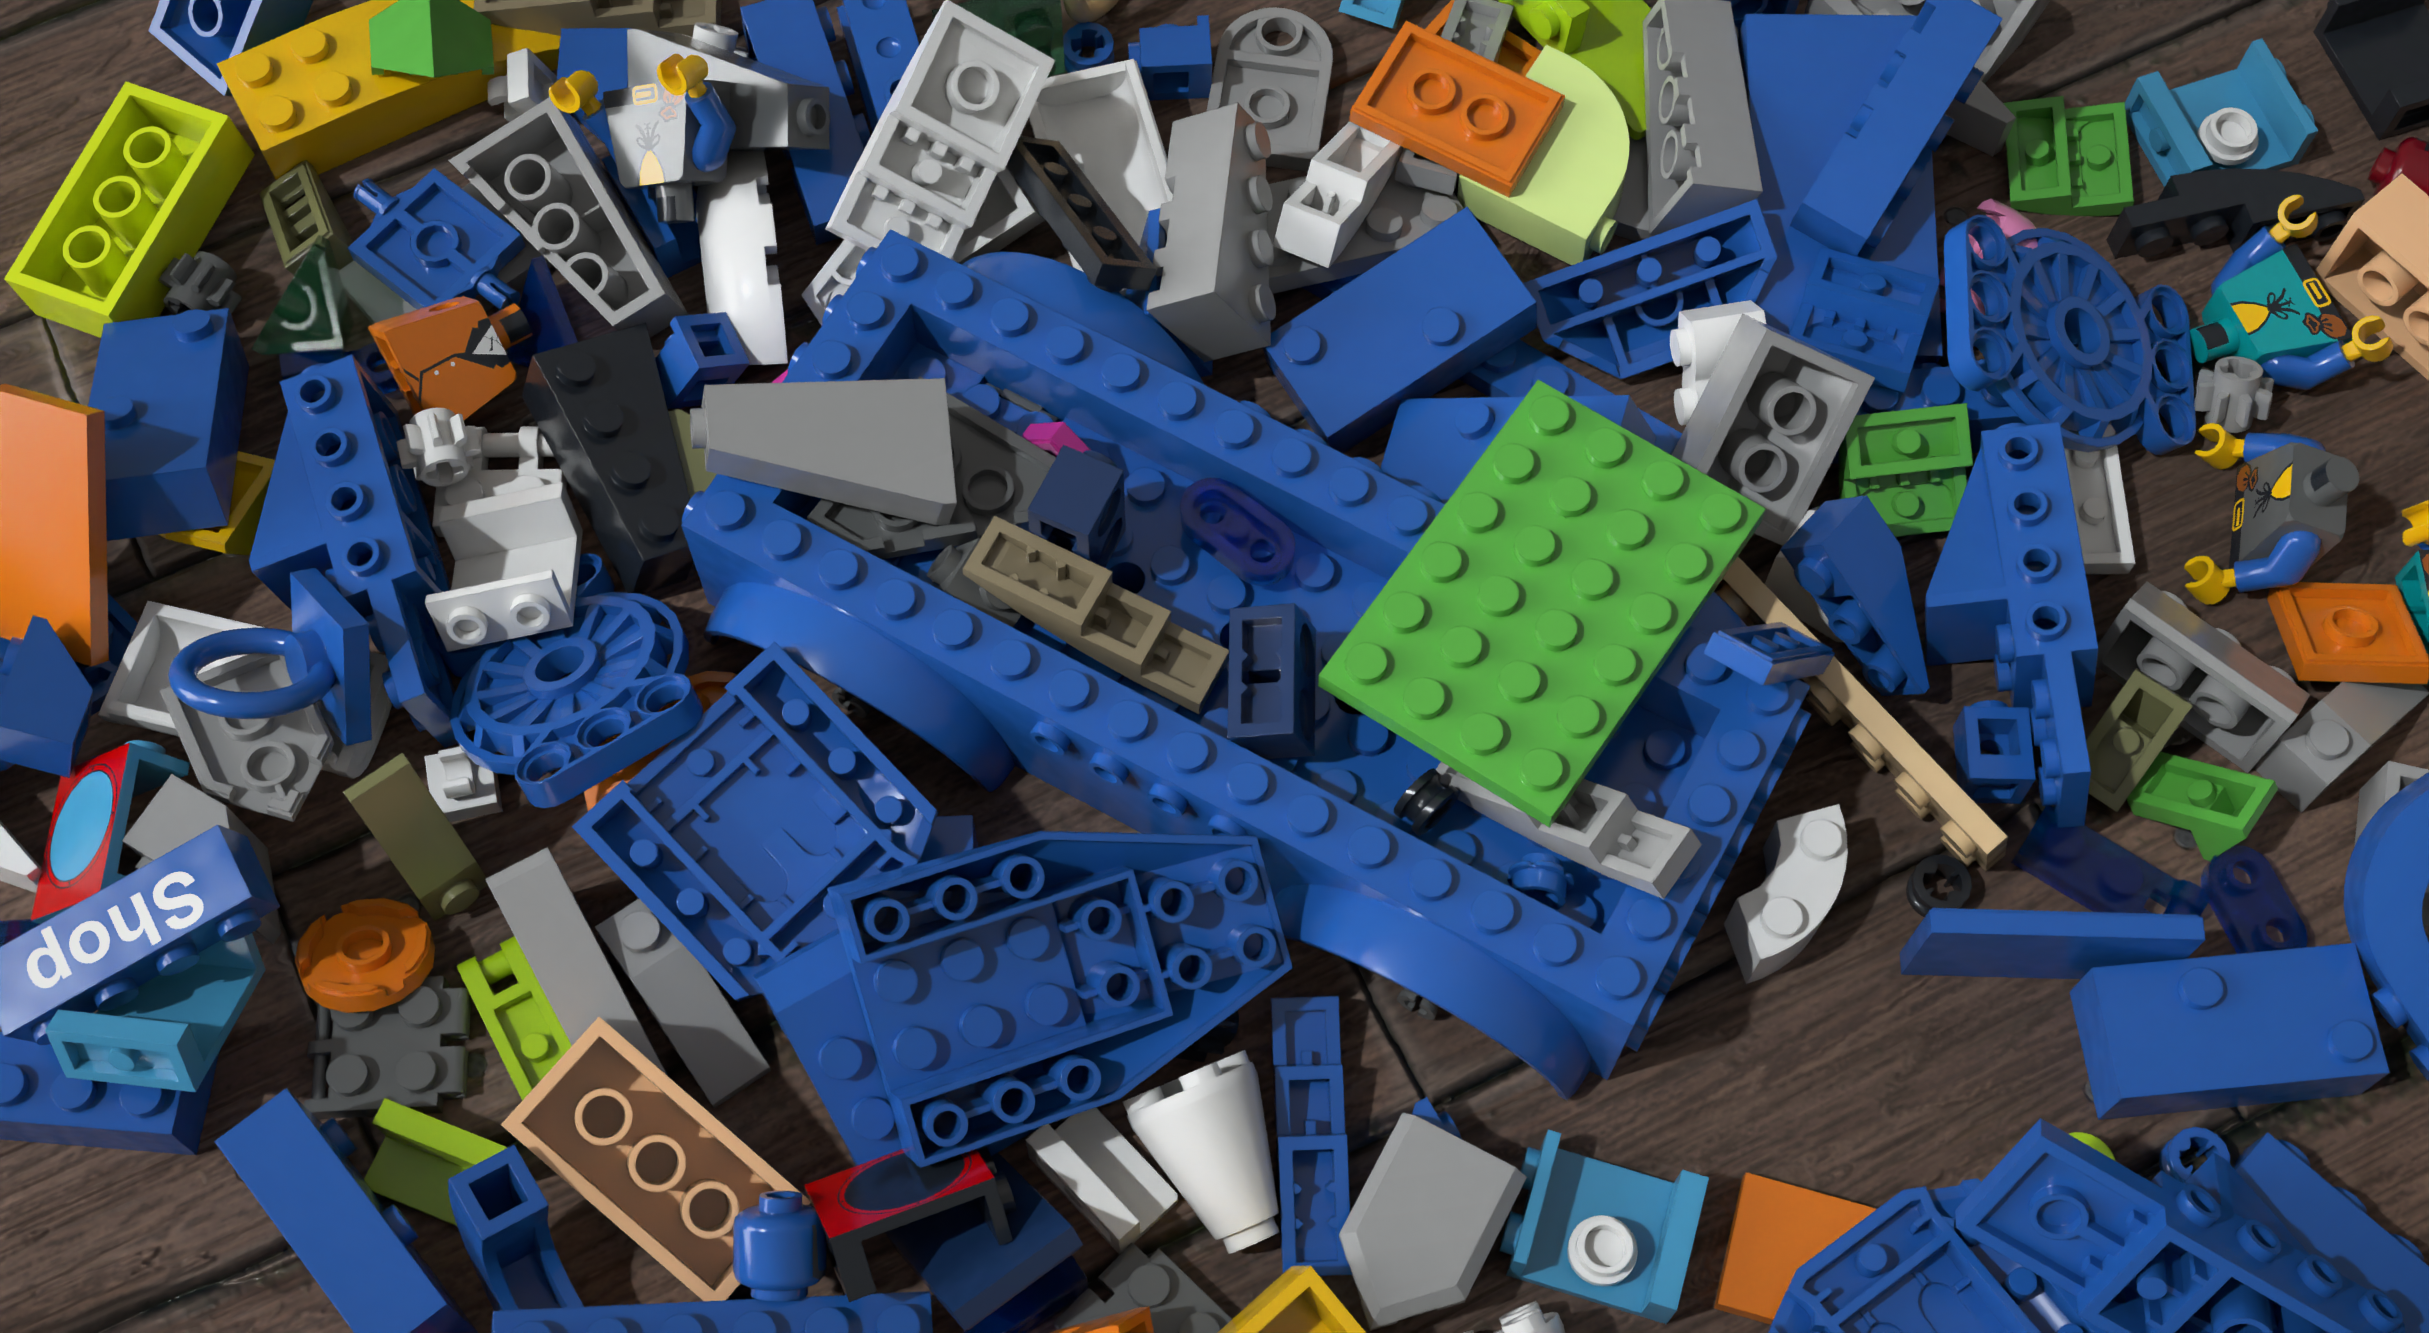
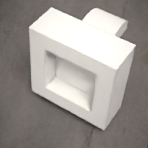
(524, 85)
(461, 785)

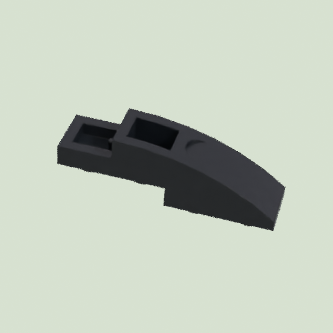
(2230, 204)

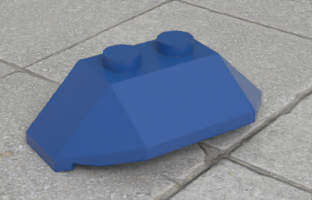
(1627, 301)

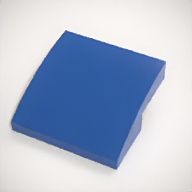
(1866, 314)

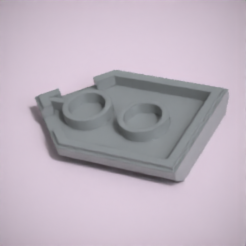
(253, 761)
(1425, 1221)

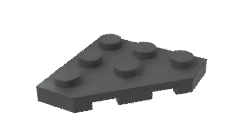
(993, 477)

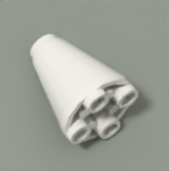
(1214, 1147)

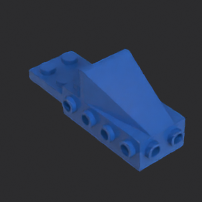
(363, 524)
(2020, 595)
(2161, 1248)

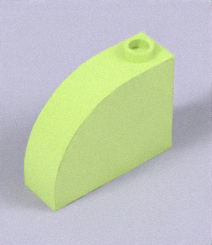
(1575, 176)

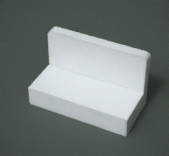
(1102, 1176)

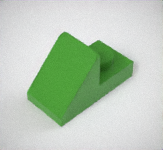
(2203, 798)

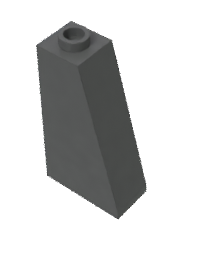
(765, 103)

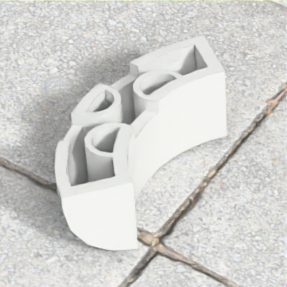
(734, 237)

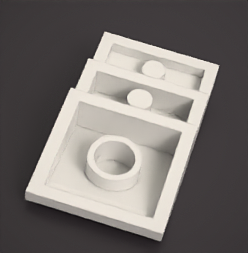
(942, 135)

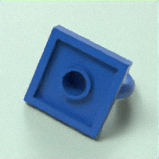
(323, 656)

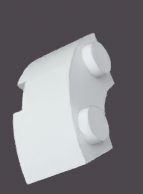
(1802, 879)

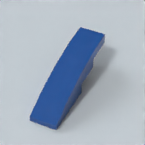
(1310, 1133)

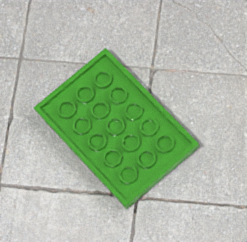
(1542, 601)

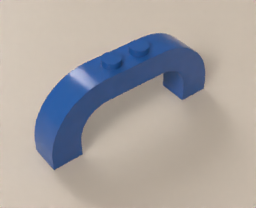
(2384, 911)
(508, 1235)

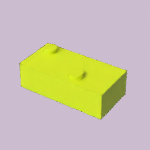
(128, 208)

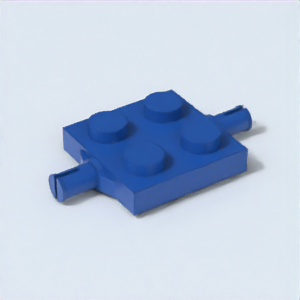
(436, 243)

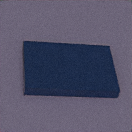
(966, 1264)

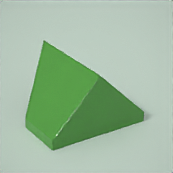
(430, 39)

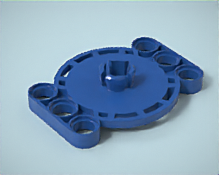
(2046, 306)
(614, 688)

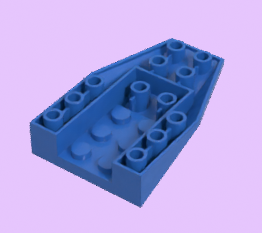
(1050, 973)

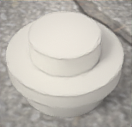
(2229, 136)
(1602, 1250)

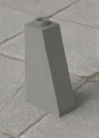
(836, 441)
(565, 951)

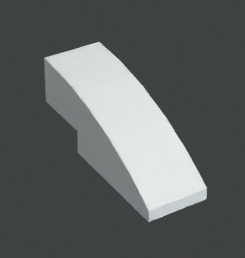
(1336, 194)

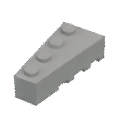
(1695, 114)
(563, 202)
(1217, 235)

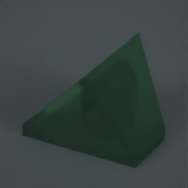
(311, 310)

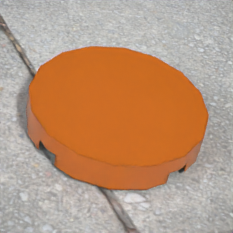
(365, 955)

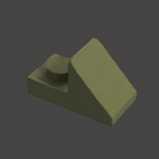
(2131, 736)

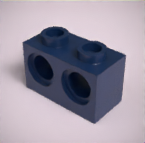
(1081, 505)
(1272, 681)

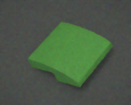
(2069, 158)
(1908, 465)

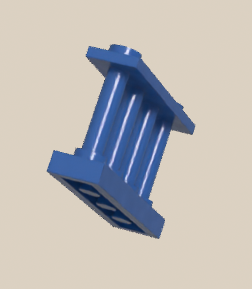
(879, 47)

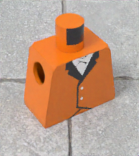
(451, 353)

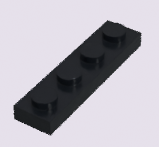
(1080, 216)

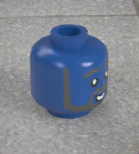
(779, 1247)

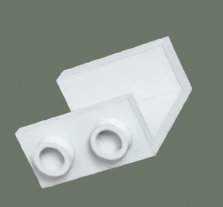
(511, 567)

